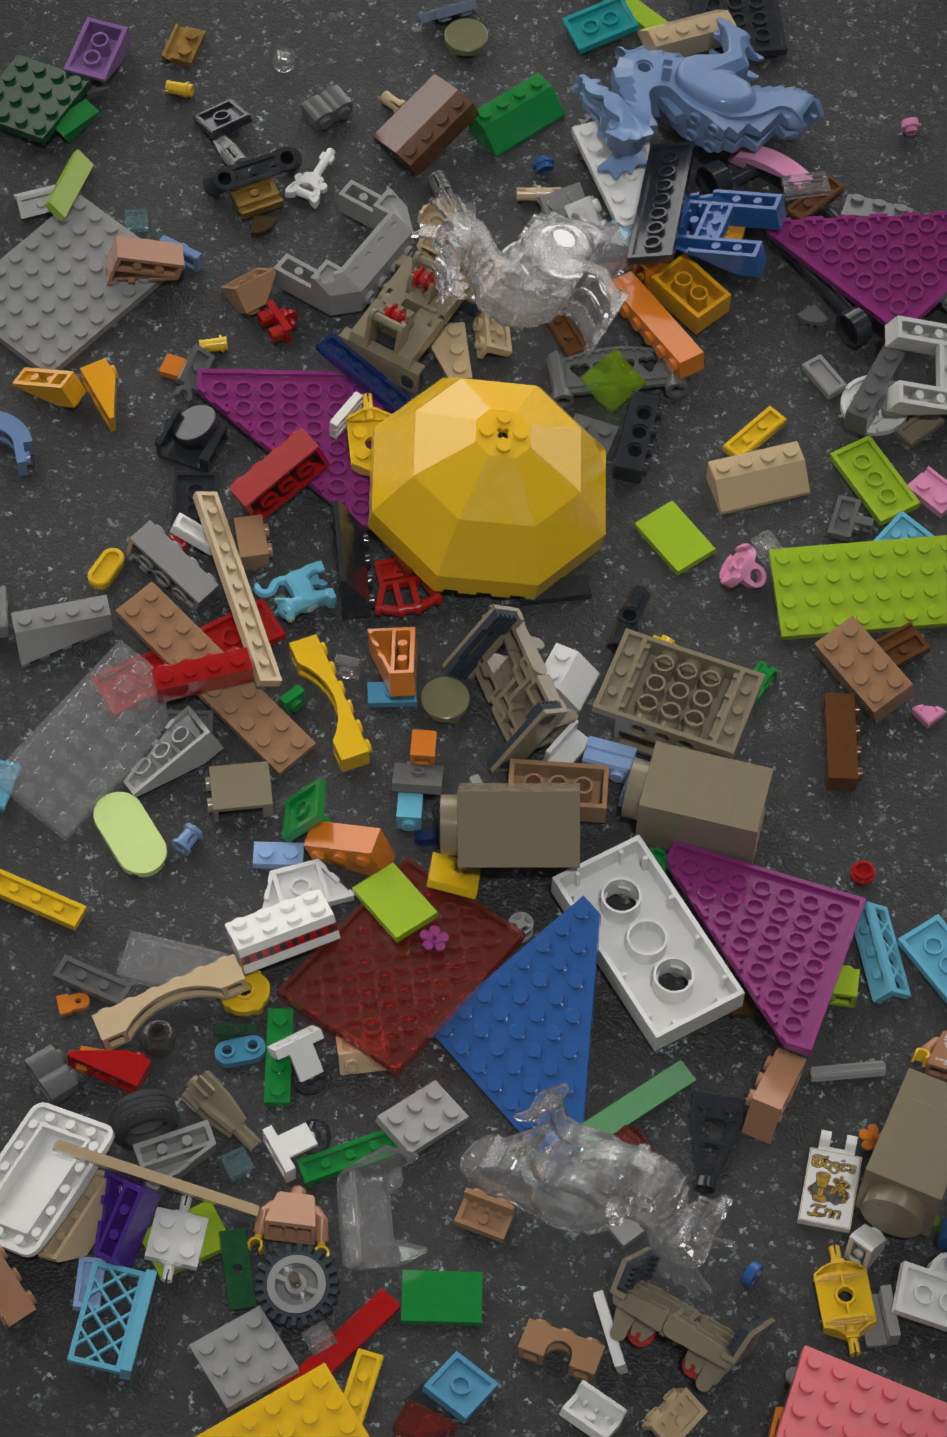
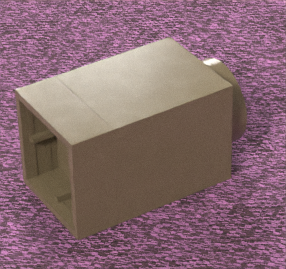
(698, 801)
(512, 825)
(909, 1163)

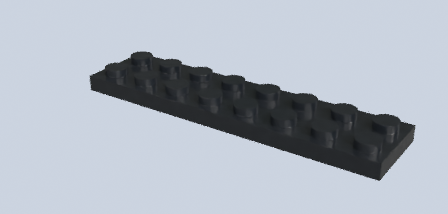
(661, 203)

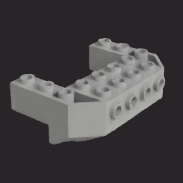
(369, 268)

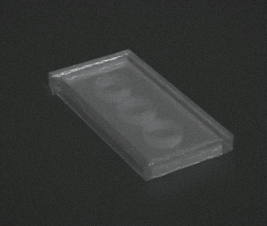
(157, 960)

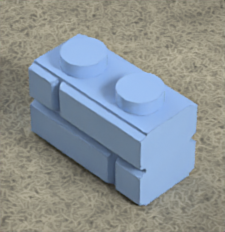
(616, 755)

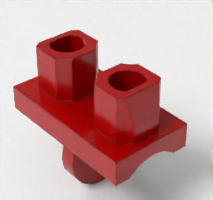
(282, 321)

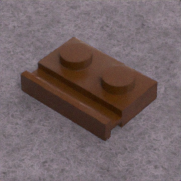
(904, 645)

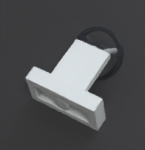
(303, 1057)
(294, 1143)

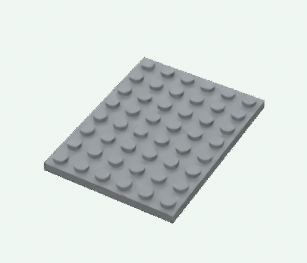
(57, 288)

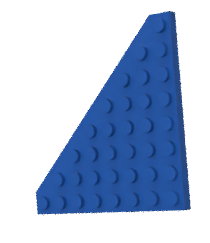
(533, 1019)

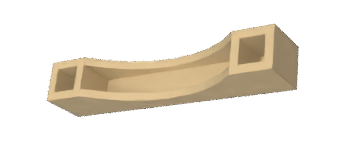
(217, 980)

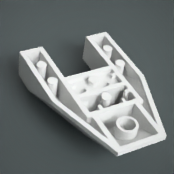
(923, 338)

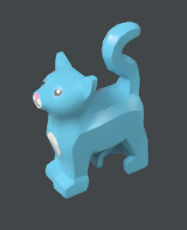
(301, 587)

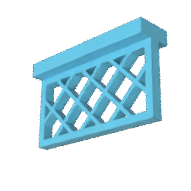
(135, 1323)

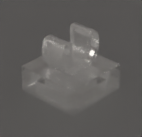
(764, 542)

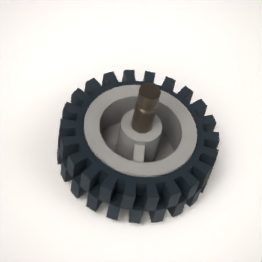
(297, 1287)

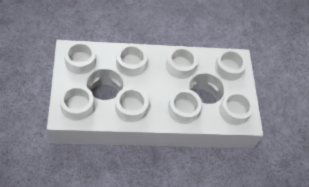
(651, 941)

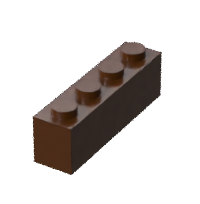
(841, 741)

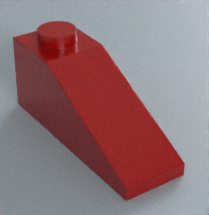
(117, 1067)

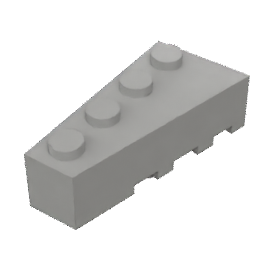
(171, 566)

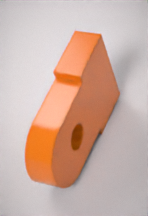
(68, 1005)

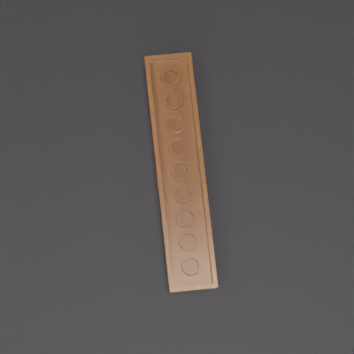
(242, 706)

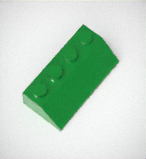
(516, 115)

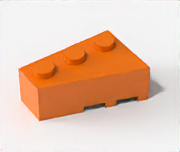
(396, 658)
(350, 847)

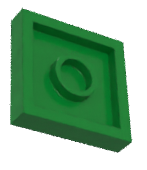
(304, 810)

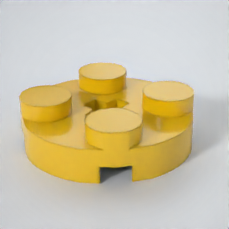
(251, 1003)

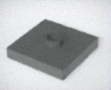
(417, 778)

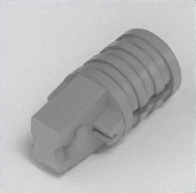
(229, 151)

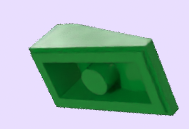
(77, 120)

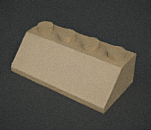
(685, 35)
(758, 478)

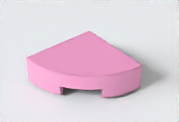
(928, 714)

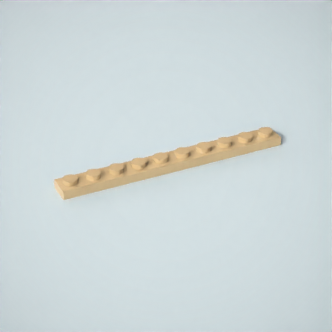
(237, 588)

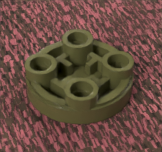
(466, 37)
(445, 700)

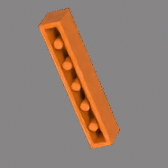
(659, 328)

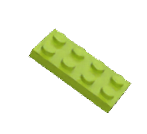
(874, 480)

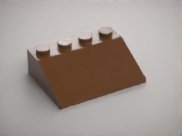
(426, 124)

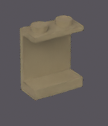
(239, 788)

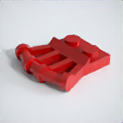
(391, 578)

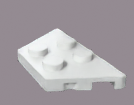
(304, 877)

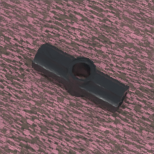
(633, 610)

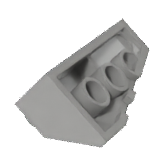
(179, 750)

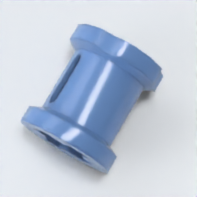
(187, 839)

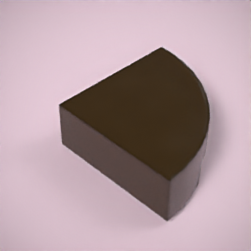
(261, 225)

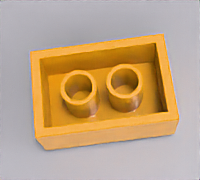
(690, 293)

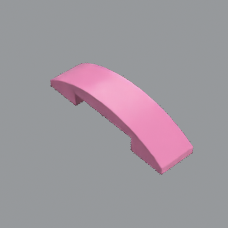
(767, 160)

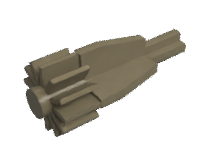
(215, 1104)

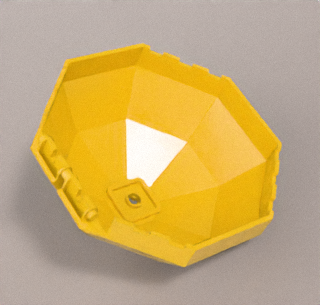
(481, 506)

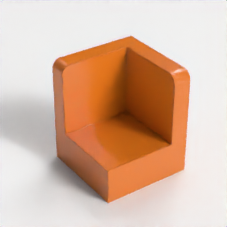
(423, 747)

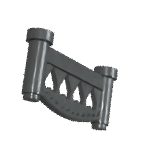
(567, 384)

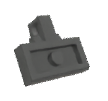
(848, 519)

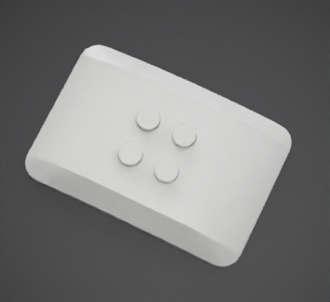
(40, 1184)

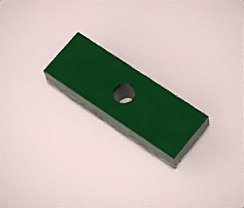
(236, 1254)

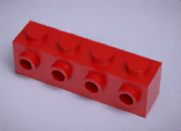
(202, 674)

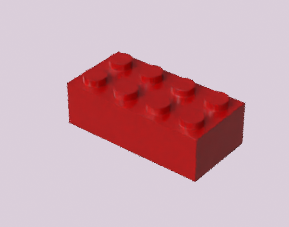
(280, 475)

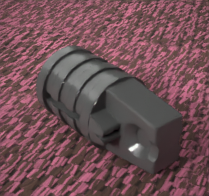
(441, 182)

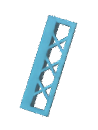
(876, 954)

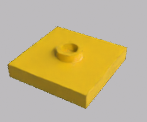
(450, 878)

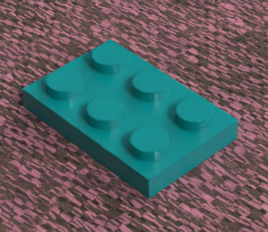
(600, 24)

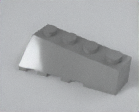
(59, 626)

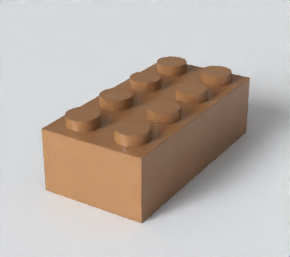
(864, 669)
(592, 781)

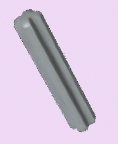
(847, 1071)

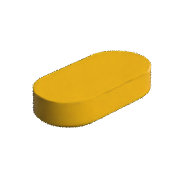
(106, 568)

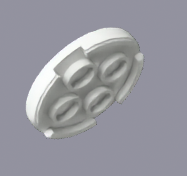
(884, 422)

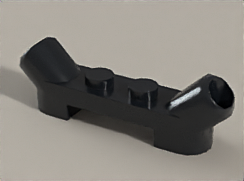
(252, 171)

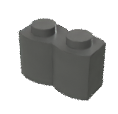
(326, 108)
(52, 1074)

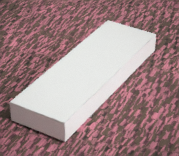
(607, 1322)

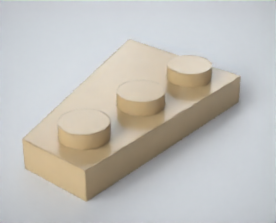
(452, 351)

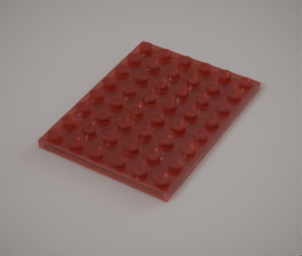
(397, 994)

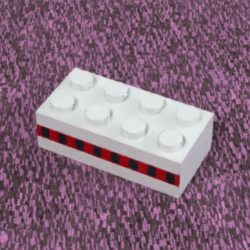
(282, 931)

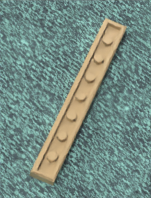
(155, 1178)

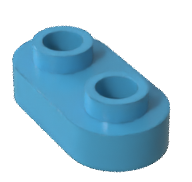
(241, 1053)

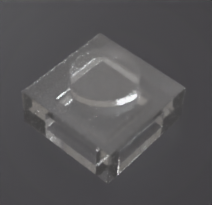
(347, 666)
(318, 1337)

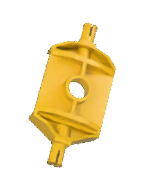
(360, 431)
(840, 1318)

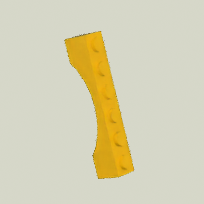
(311, 663)

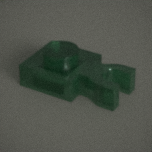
(227, 1030)

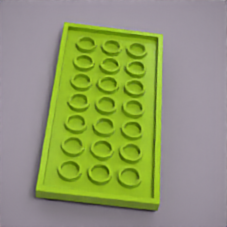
(872, 580)

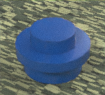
(543, 164)

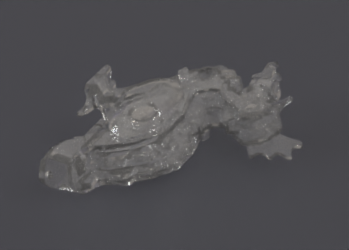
(536, 275)
(598, 1181)

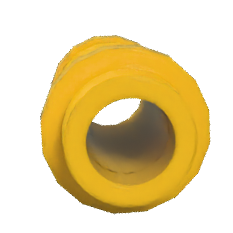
(179, 88)
(214, 344)

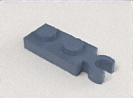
(444, 13)

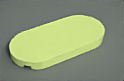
(130, 834)

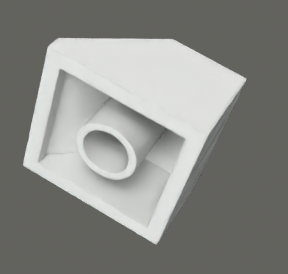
(571, 675)

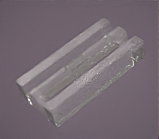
(805, 189)

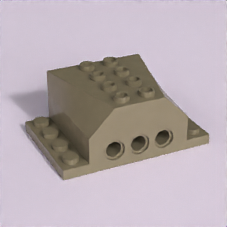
(676, 697)

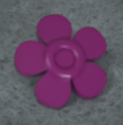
(433, 938)

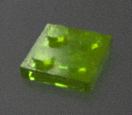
(612, 380)

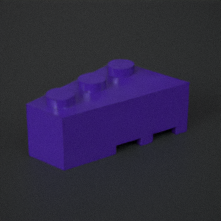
(124, 1219)

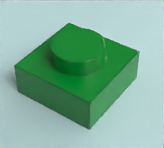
(293, 700)

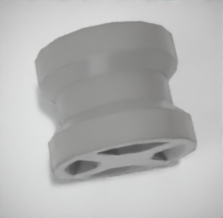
(523, 921)

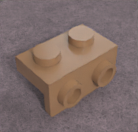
(485, 1214)

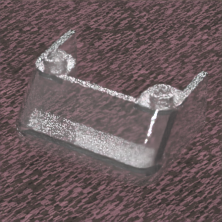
(367, 1213)

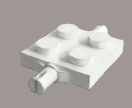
(176, 1239)

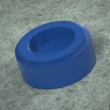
(752, 1274)

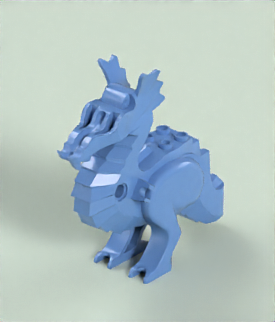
(698, 96)

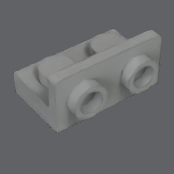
(558, 199)

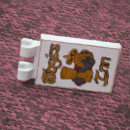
(830, 1185)

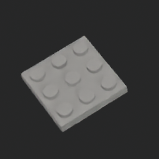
(244, 1358)

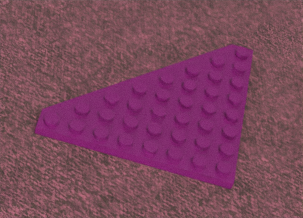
(875, 261)
(279, 402)
(776, 933)

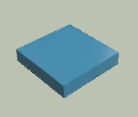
(460, 1387)

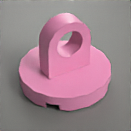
(738, 568)

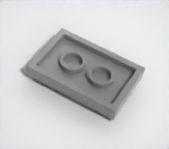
(422, 1118)

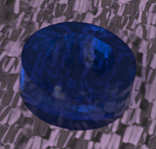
(426, 837)

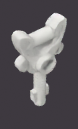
(311, 181)

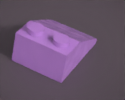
(98, 50)

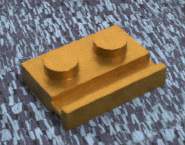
(183, 46)
(256, 198)

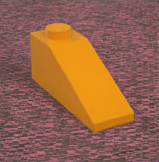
(51, 385)
(101, 385)

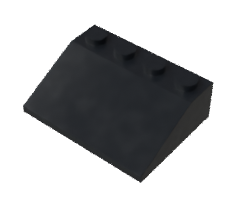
(352, 565)

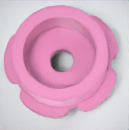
(910, 126)

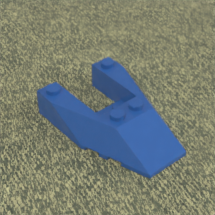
(710, 215)

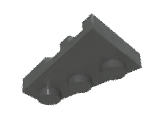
(862, 206)

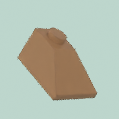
(250, 290)

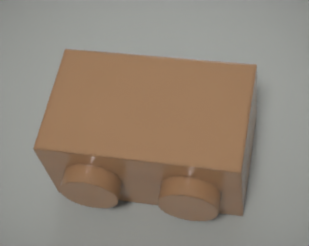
(252, 542)

